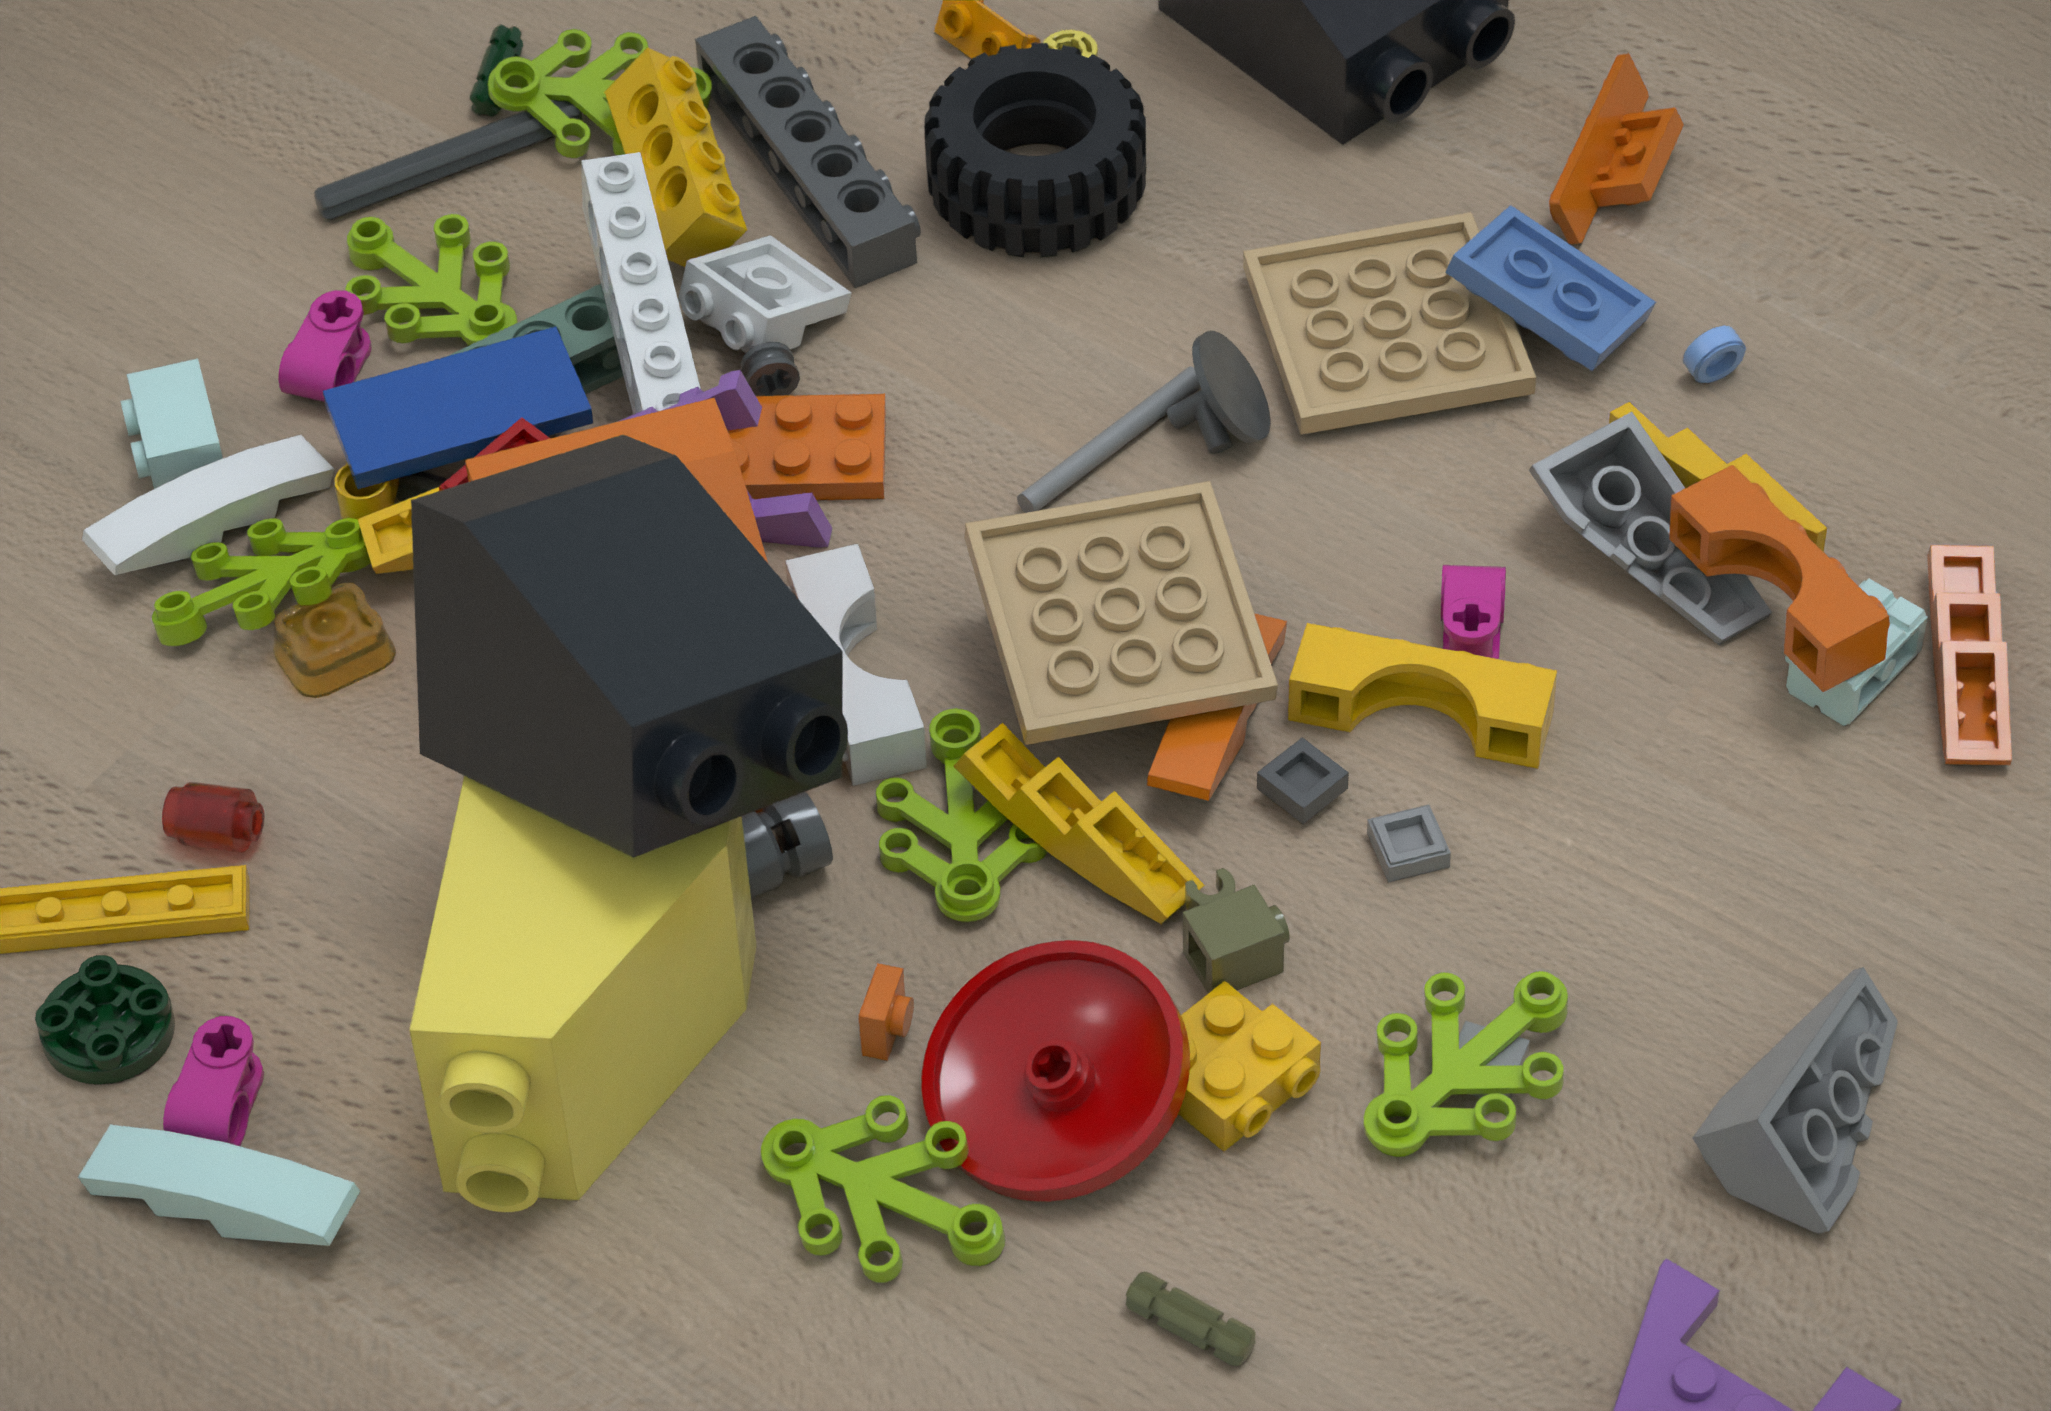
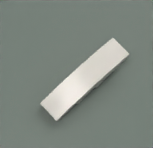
(204, 503)

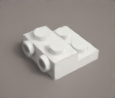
(759, 294)

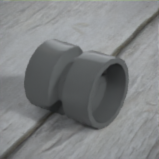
(800, 836)

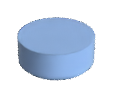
(1714, 354)

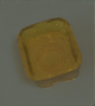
(331, 642)

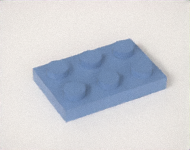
(1550, 287)

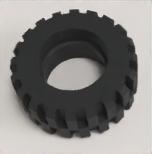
(1041, 199)

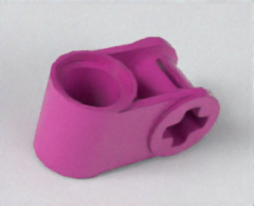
(326, 347)
(1473, 608)
(216, 1083)

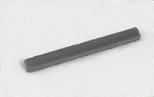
(434, 162)

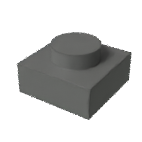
(1302, 780)

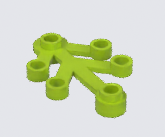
(583, 89)
(373, 248)
(262, 578)
(961, 829)
(1463, 1068)
(875, 1183)

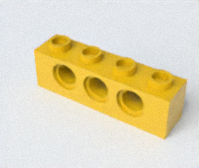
(666, 121)

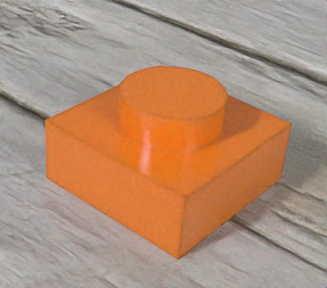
(884, 1012)

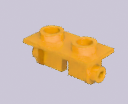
(978, 29)

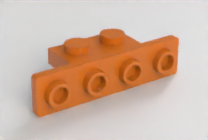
(1616, 152)

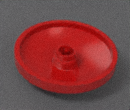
(1057, 1069)

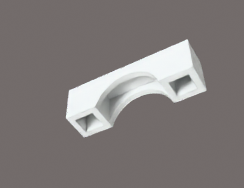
(880, 712)

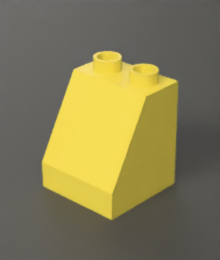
(569, 993)

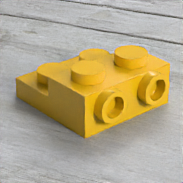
(1243, 1065)

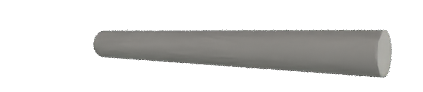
(1108, 441)

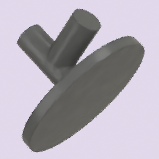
(1228, 397)

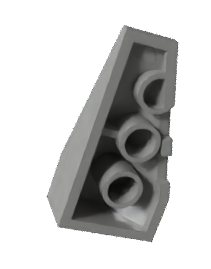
(1619, 498)
(1797, 1115)

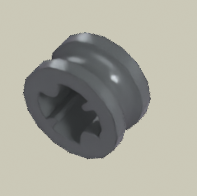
(770, 369)

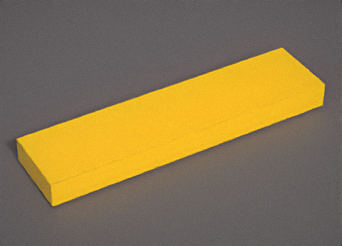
(124, 909)

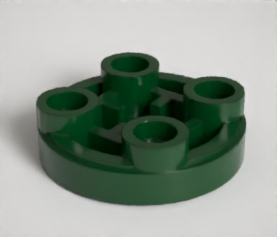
(105, 1022)

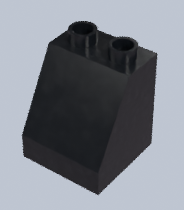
(1349, 58)
(616, 649)

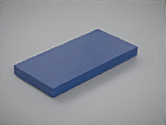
(455, 406)

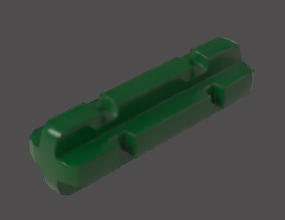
(504, 44)

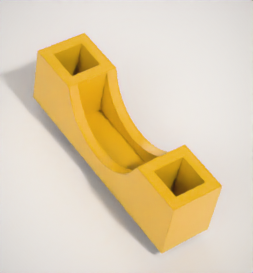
(1353, 674)

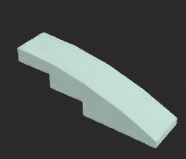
(229, 1185)

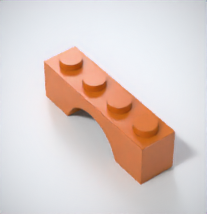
(1736, 529)

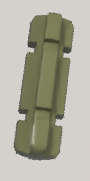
(1190, 1318)

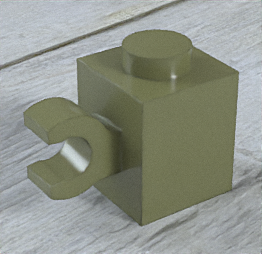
(1232, 934)

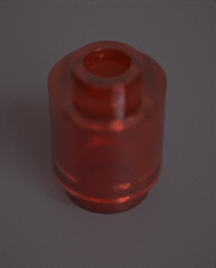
(213, 816)

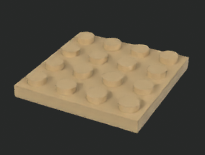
(1378, 327)
(1119, 612)

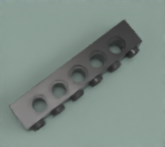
(808, 152)

